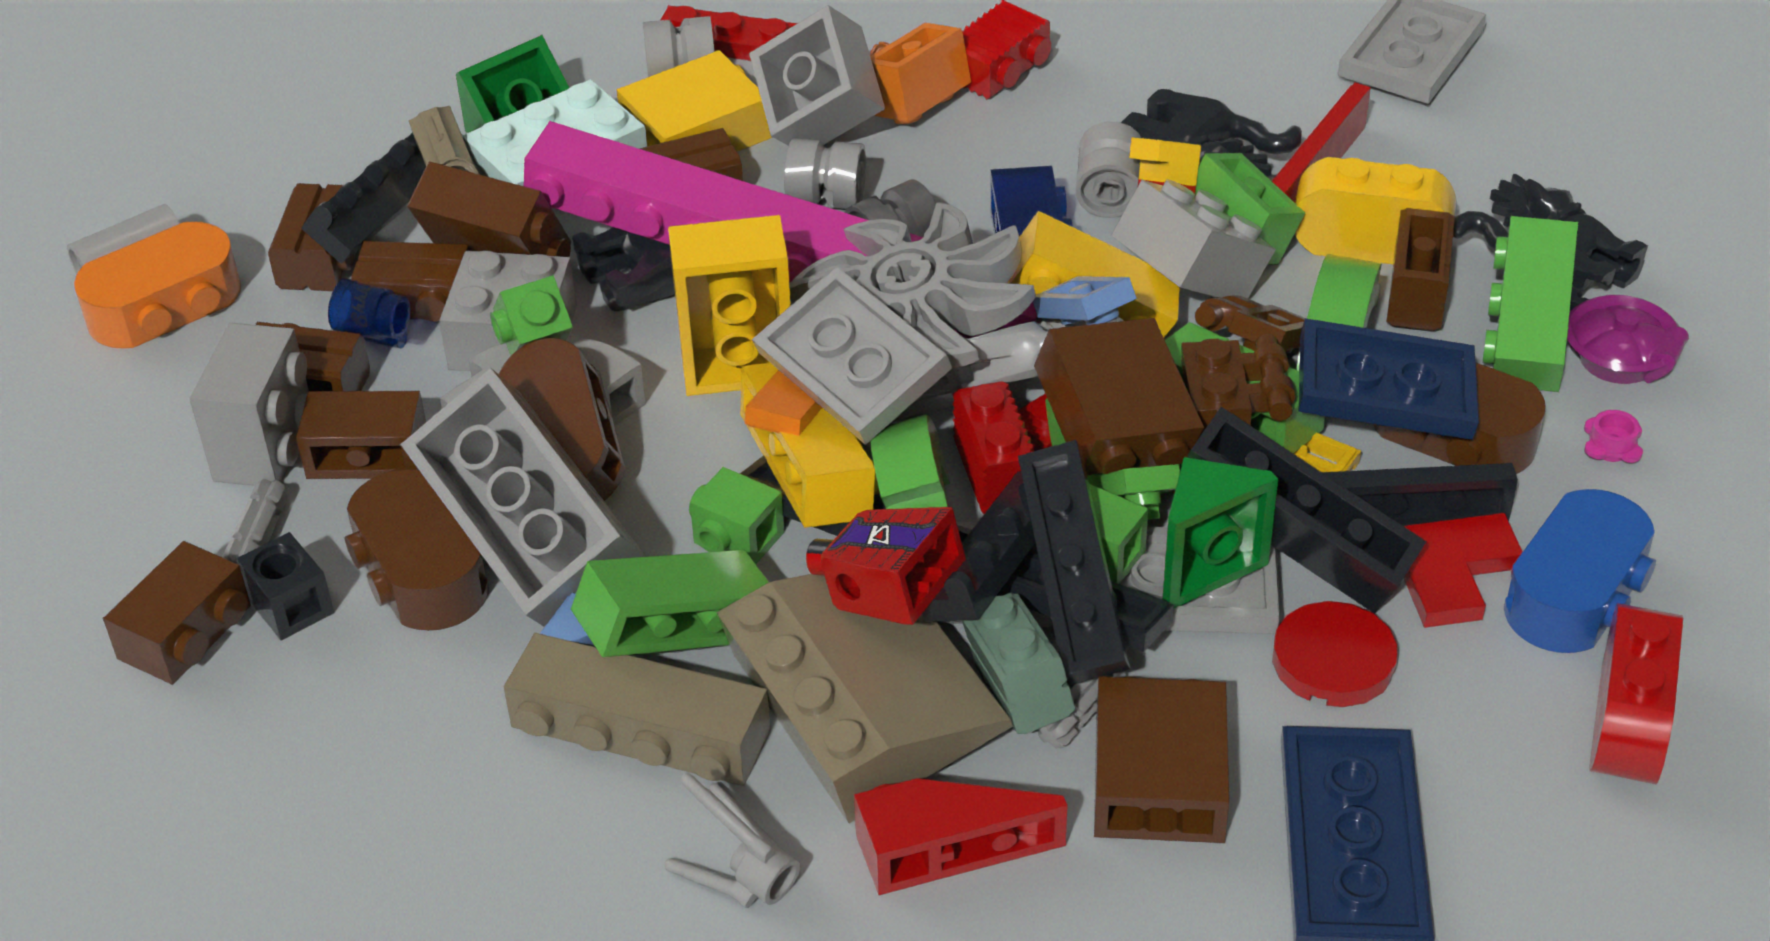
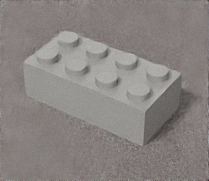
(517, 494)

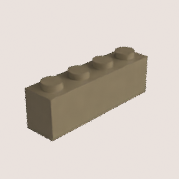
(638, 709)

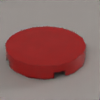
(1334, 653)

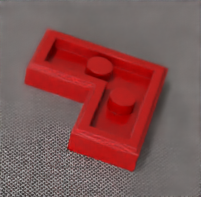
(1454, 551)

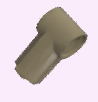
(441, 139)

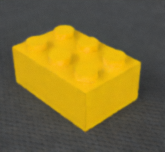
(727, 290)

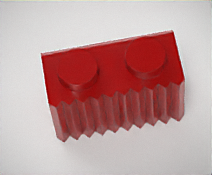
(1004, 47)
(989, 438)

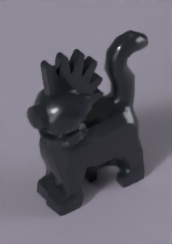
(1212, 125)
(618, 250)
(1598, 251)

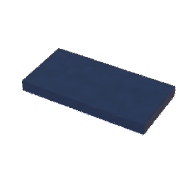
(1354, 835)

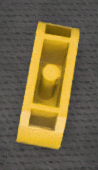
(1357, 205)

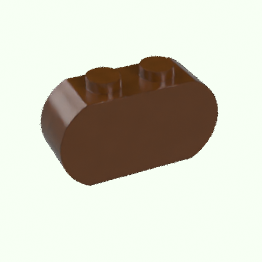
(572, 405)
(1507, 429)
(415, 552)

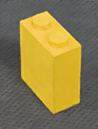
(696, 100)

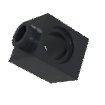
(285, 586)

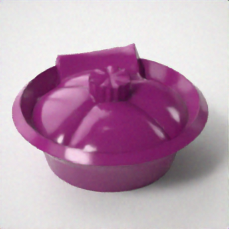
(1625, 338)

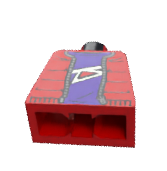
(889, 561)

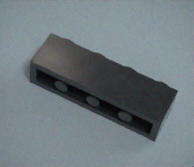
(1318, 518)

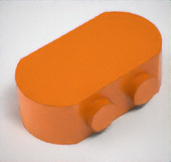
(157, 284)

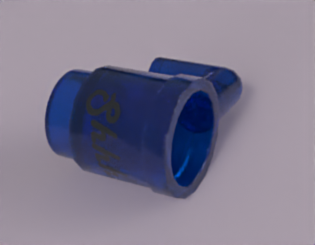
(369, 311)

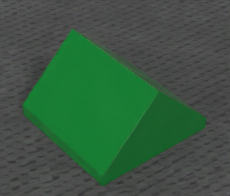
(508, 83)
(1217, 527)

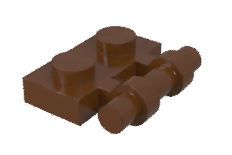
(1250, 320)
(1218, 374)

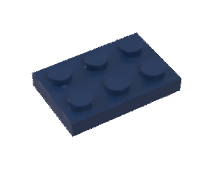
(1388, 379)

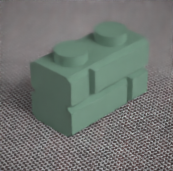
(1019, 664)

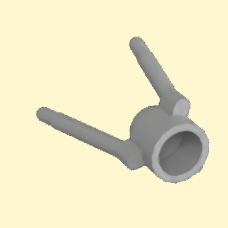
(759, 863)

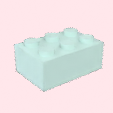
(502, 144)

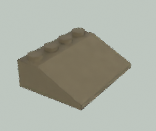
(859, 691)

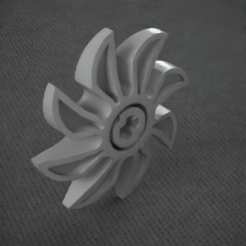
(936, 280)

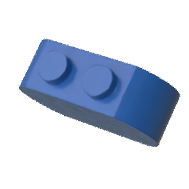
(1579, 570)

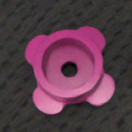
(1613, 437)

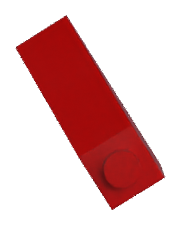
(945, 829)

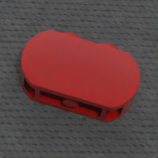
(1637, 694)

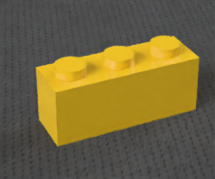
(1060, 252)

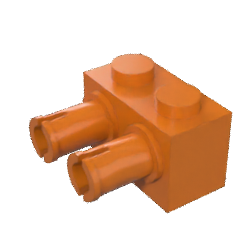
(920, 71)

